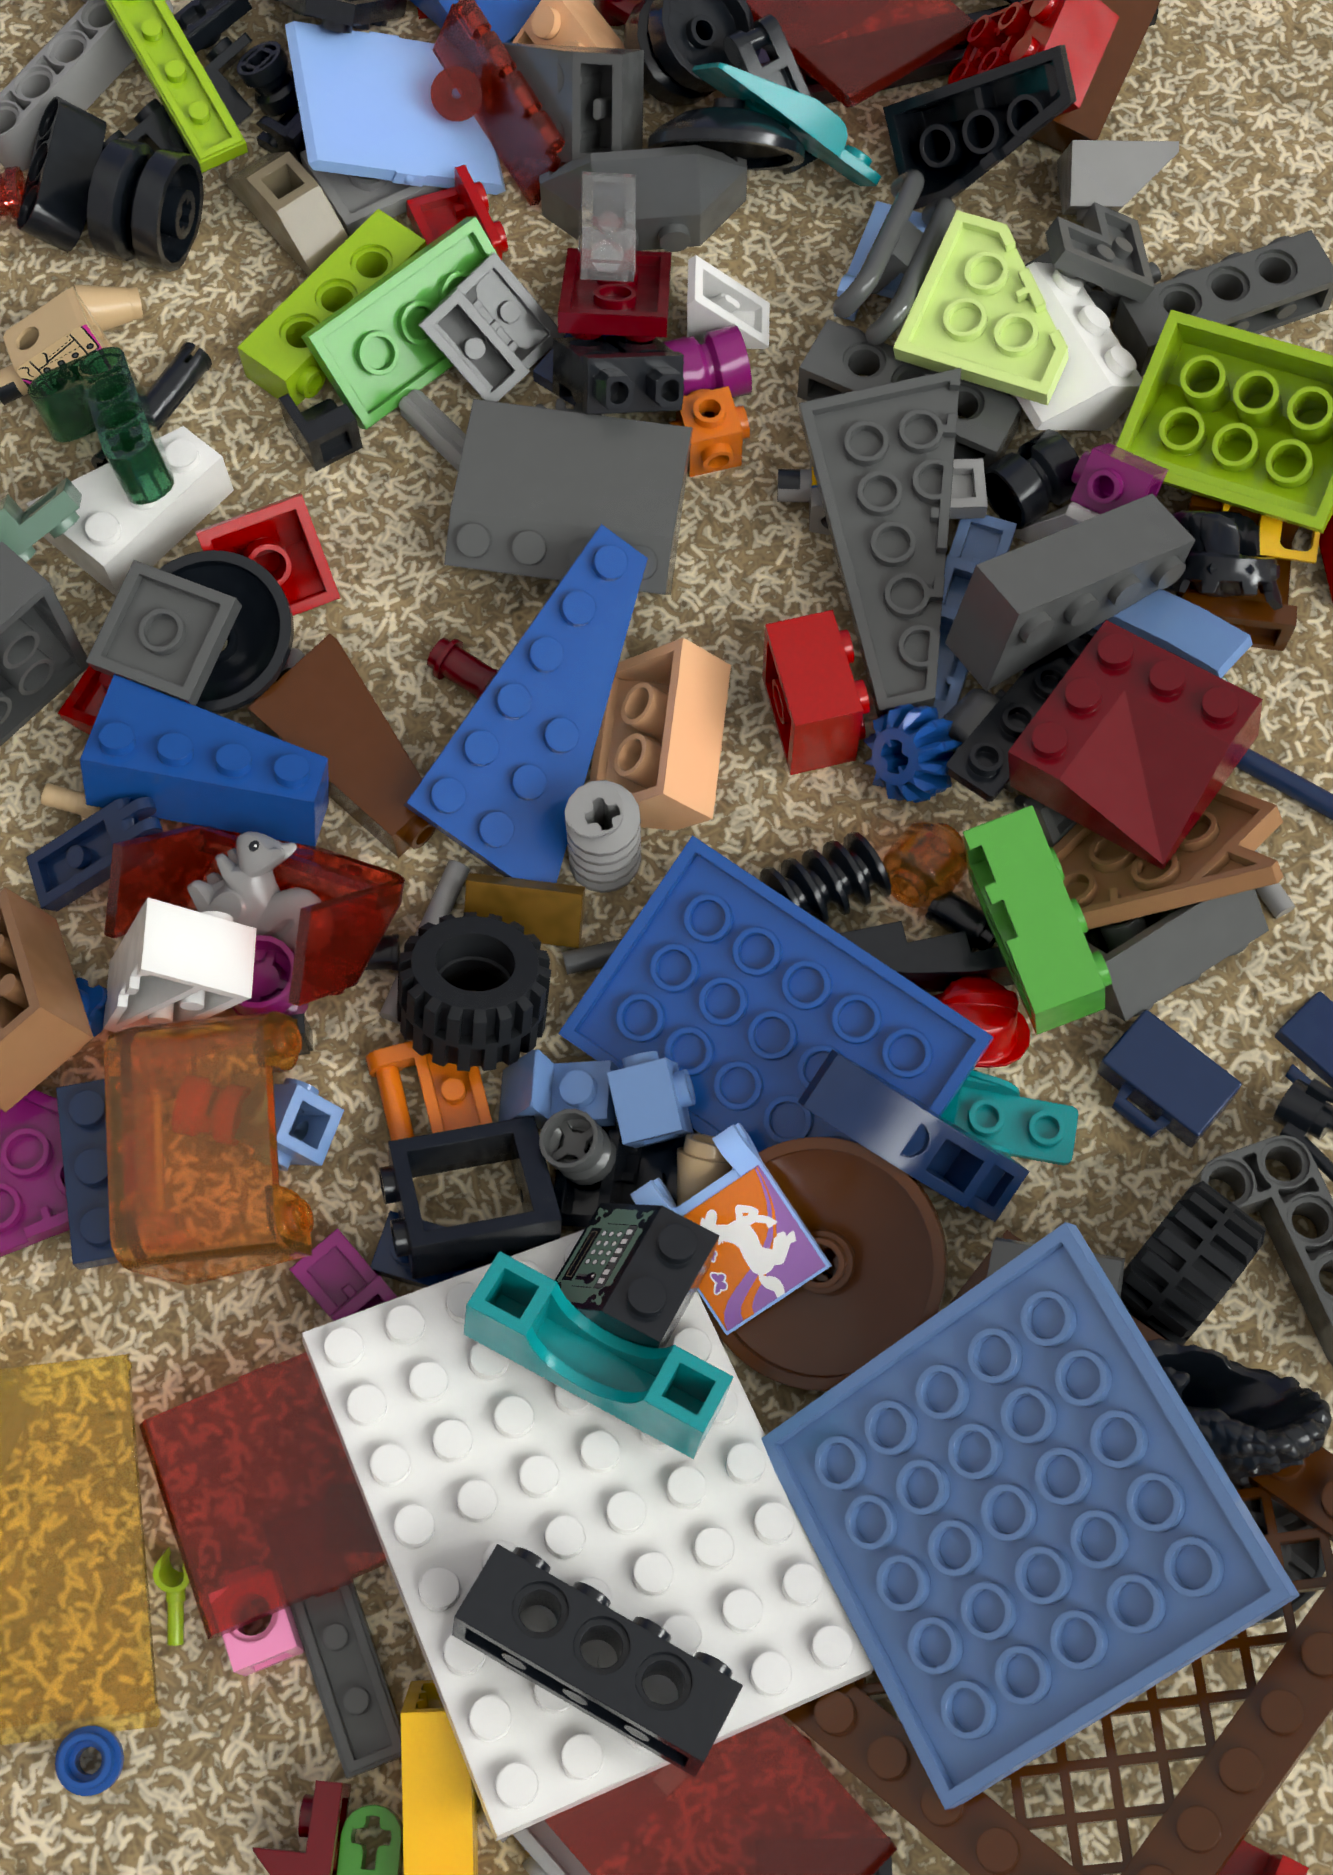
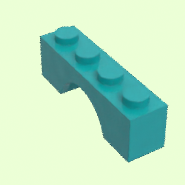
(647, 1387)

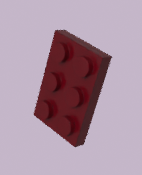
(617, 307)

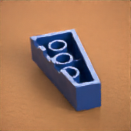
(202, 767)

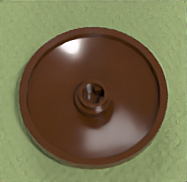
(883, 1272)

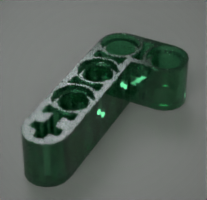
(105, 397)

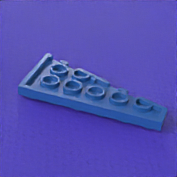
(536, 724)

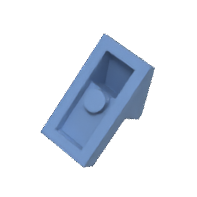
(543, 1088)

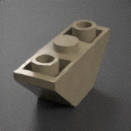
(290, 208)

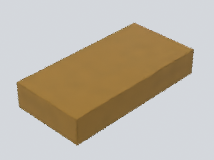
(543, 908)

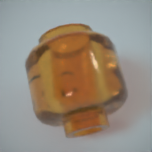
(925, 863)

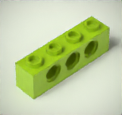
(275, 351)

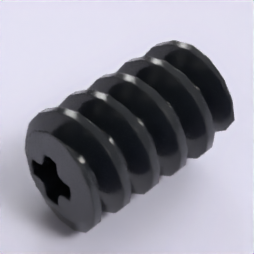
(830, 876)

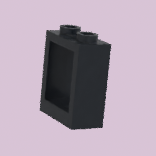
(480, 1241)

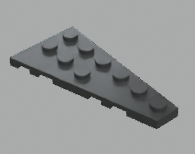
(887, 501)

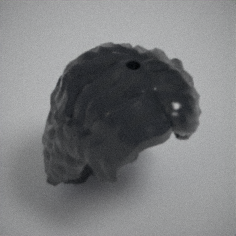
(1245, 1413)

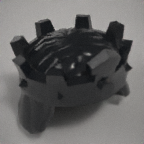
(1227, 557)

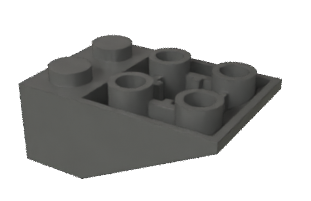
(588, 94)

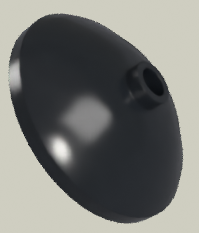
(735, 133)
(261, 633)

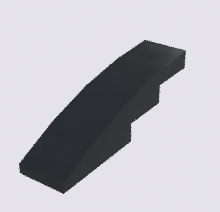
(930, 961)

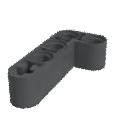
(1276, 1203)

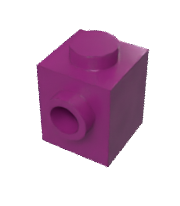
(1114, 478)

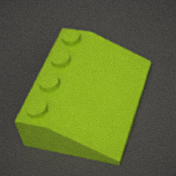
(1238, 420)

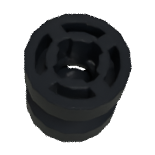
(268, 73)

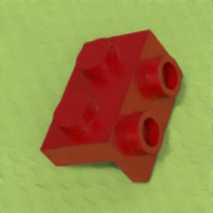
(440, 211)

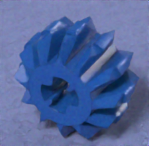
(911, 752)

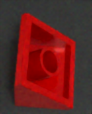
(284, 544)

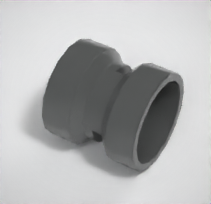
(568, 1137)

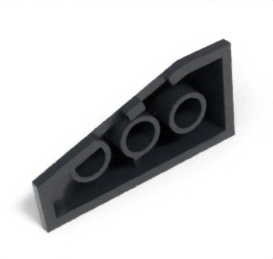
(977, 121)

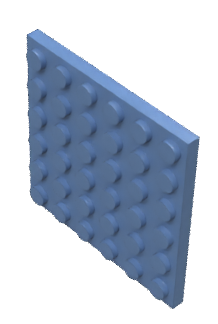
(1022, 1518)

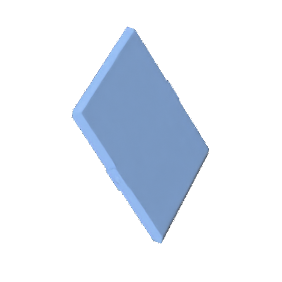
(373, 112)

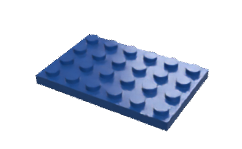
(757, 1000)

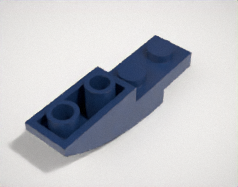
(912, 1136)

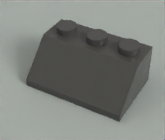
(1172, 948)

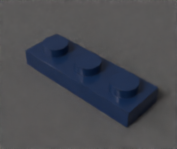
(86, 1172)

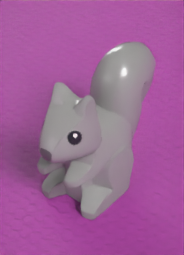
(250, 888)

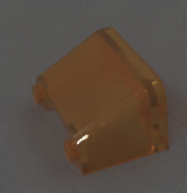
(198, 1148)

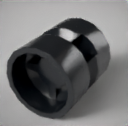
(1026, 482)

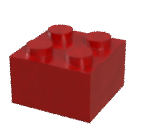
(814, 691)

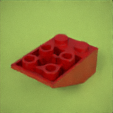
(1038, 26)

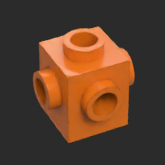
(716, 430)

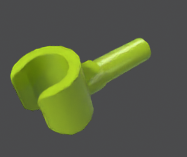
(174, 1585)

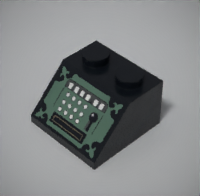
(637, 1270)

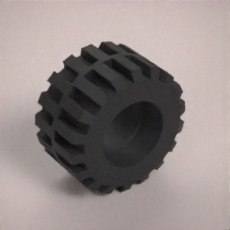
(473, 991)
(1190, 1263)

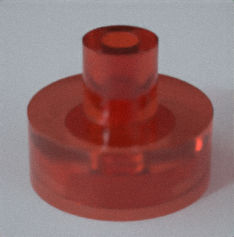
(448, 104)

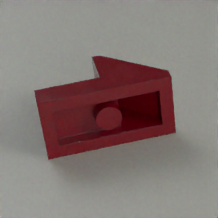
(322, 1823)

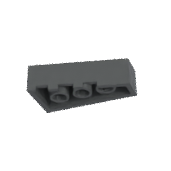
(1064, 586)

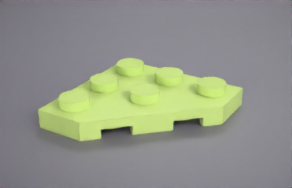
(984, 315)

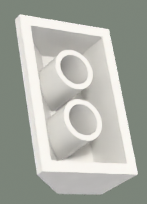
(1099, 374)

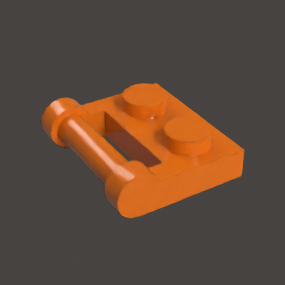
(451, 1096)

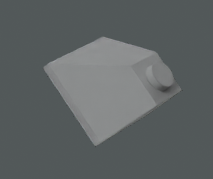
(1108, 172)

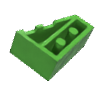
(1035, 920)

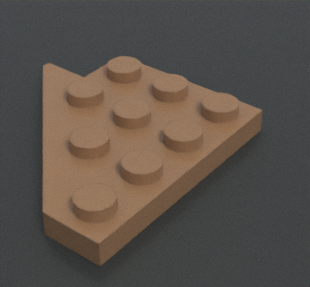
(1209, 864)

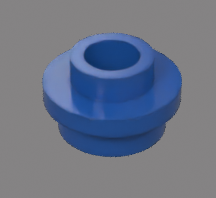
(68, 1760)

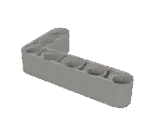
(73, 66)

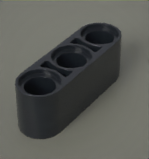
(61, 174)

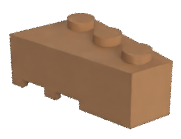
(39, 999)

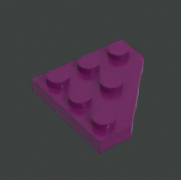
(31, 1173)

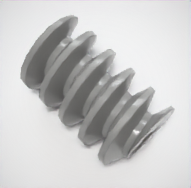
(603, 836)

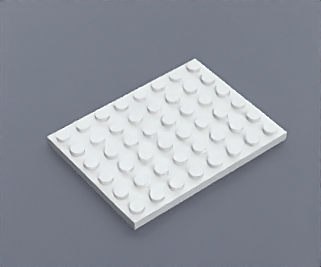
(485, 1453)

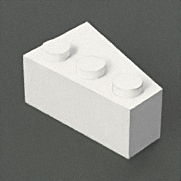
(118, 532)
(178, 967)

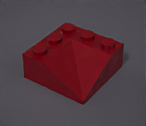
(1134, 743)

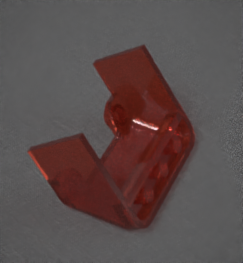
(332, 935)

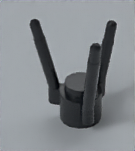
(1308, 1112)

